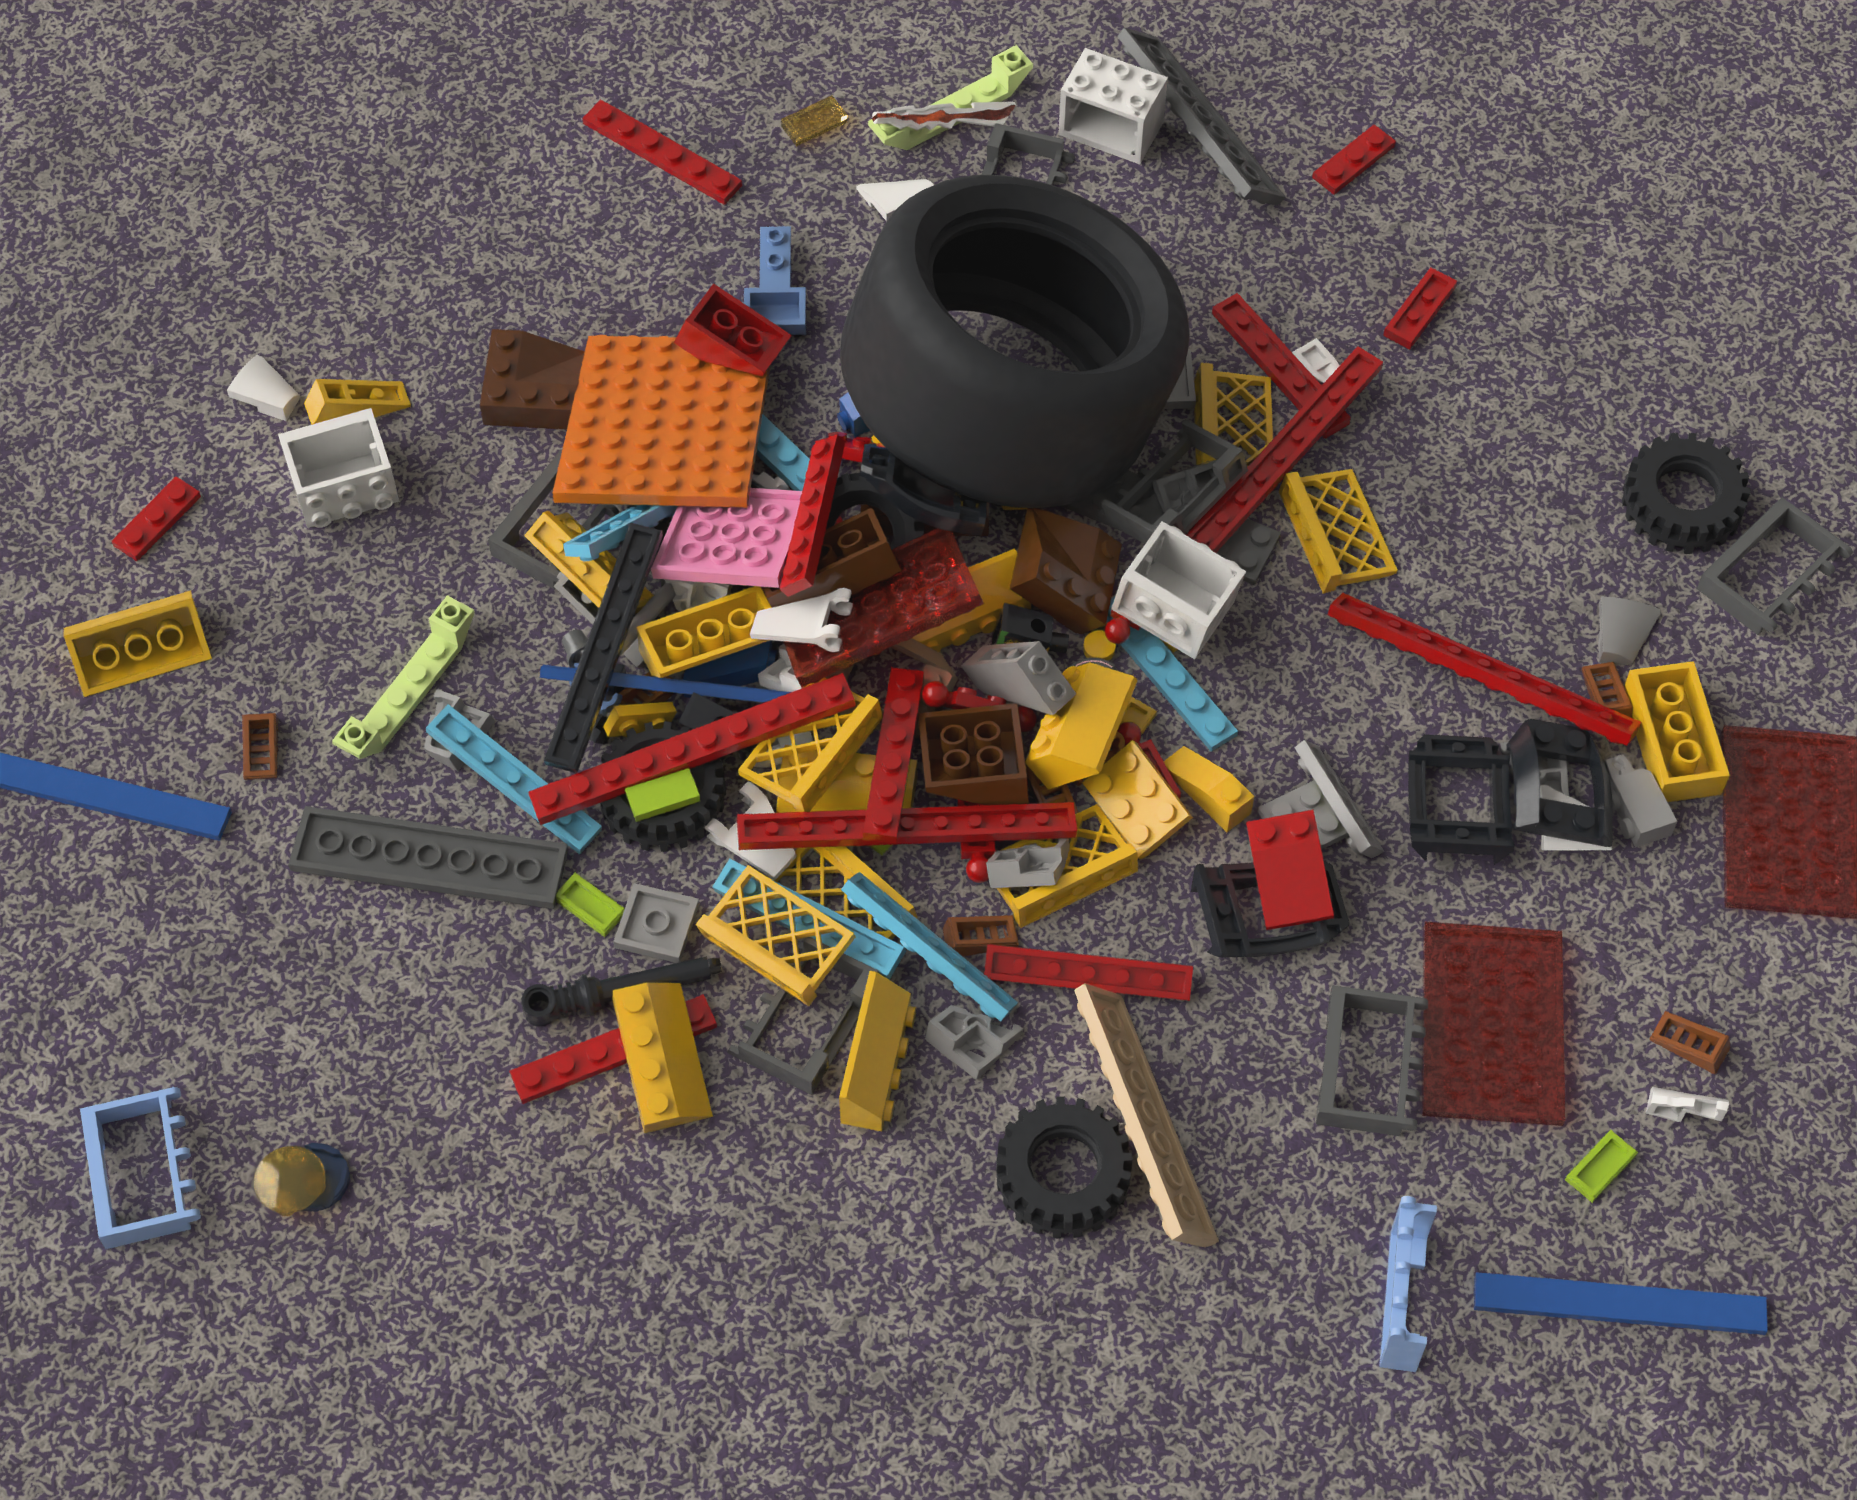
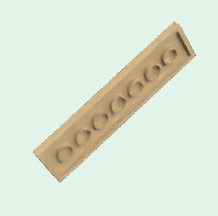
(1145, 1117)

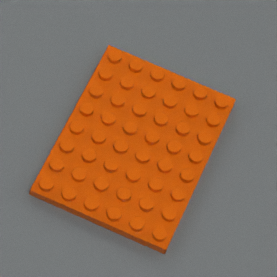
(659, 427)

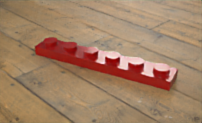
(662, 152)
(1271, 354)
(812, 515)
(893, 756)
(1075, 969)
(591, 1057)

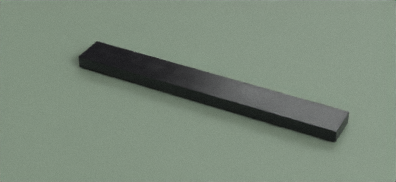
(603, 648)

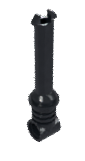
(591, 994)

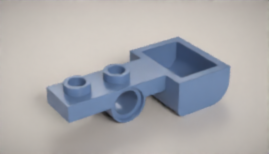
(775, 296)

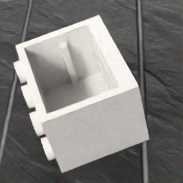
(1112, 105)
(339, 468)
(1178, 589)

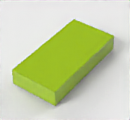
(662, 794)
(589, 904)
(1601, 1166)

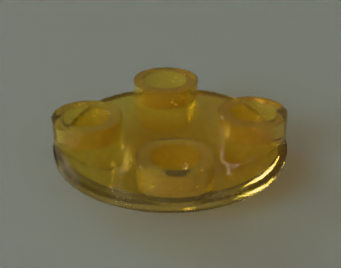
(289, 1179)

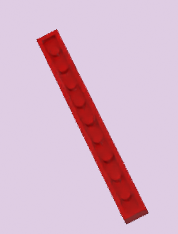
(1286, 449)
(1485, 669)
(692, 748)
(916, 826)

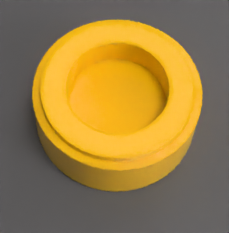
(1098, 646)

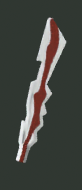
(945, 115)

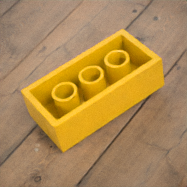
(1677, 731)

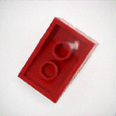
(731, 334)
(1290, 870)

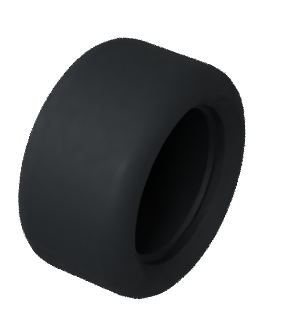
(980, 416)

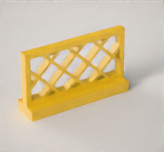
(1207, 406)
(1312, 529)
(589, 576)
(828, 764)
(848, 865)
(1075, 882)
(764, 961)

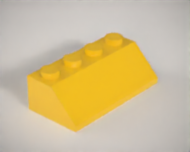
(993, 583)
(701, 632)
(137, 643)
(1080, 734)
(850, 787)
(875, 1054)
(661, 1055)

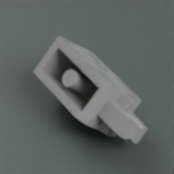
(1639, 803)

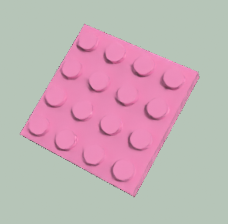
(730, 542)

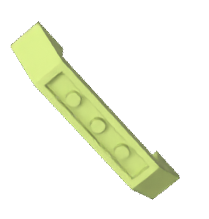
(1007, 74)
(449, 630)

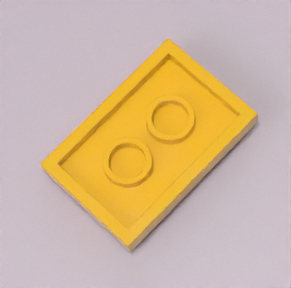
(1137, 800)

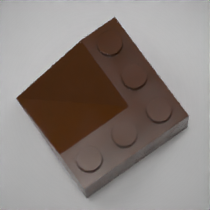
(529, 381)
(1066, 569)
(974, 754)

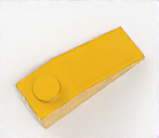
(342, 397)
(1211, 787)

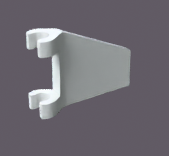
(804, 620)
(769, 861)

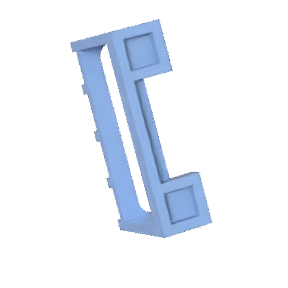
(92, 1121)
(1406, 1250)

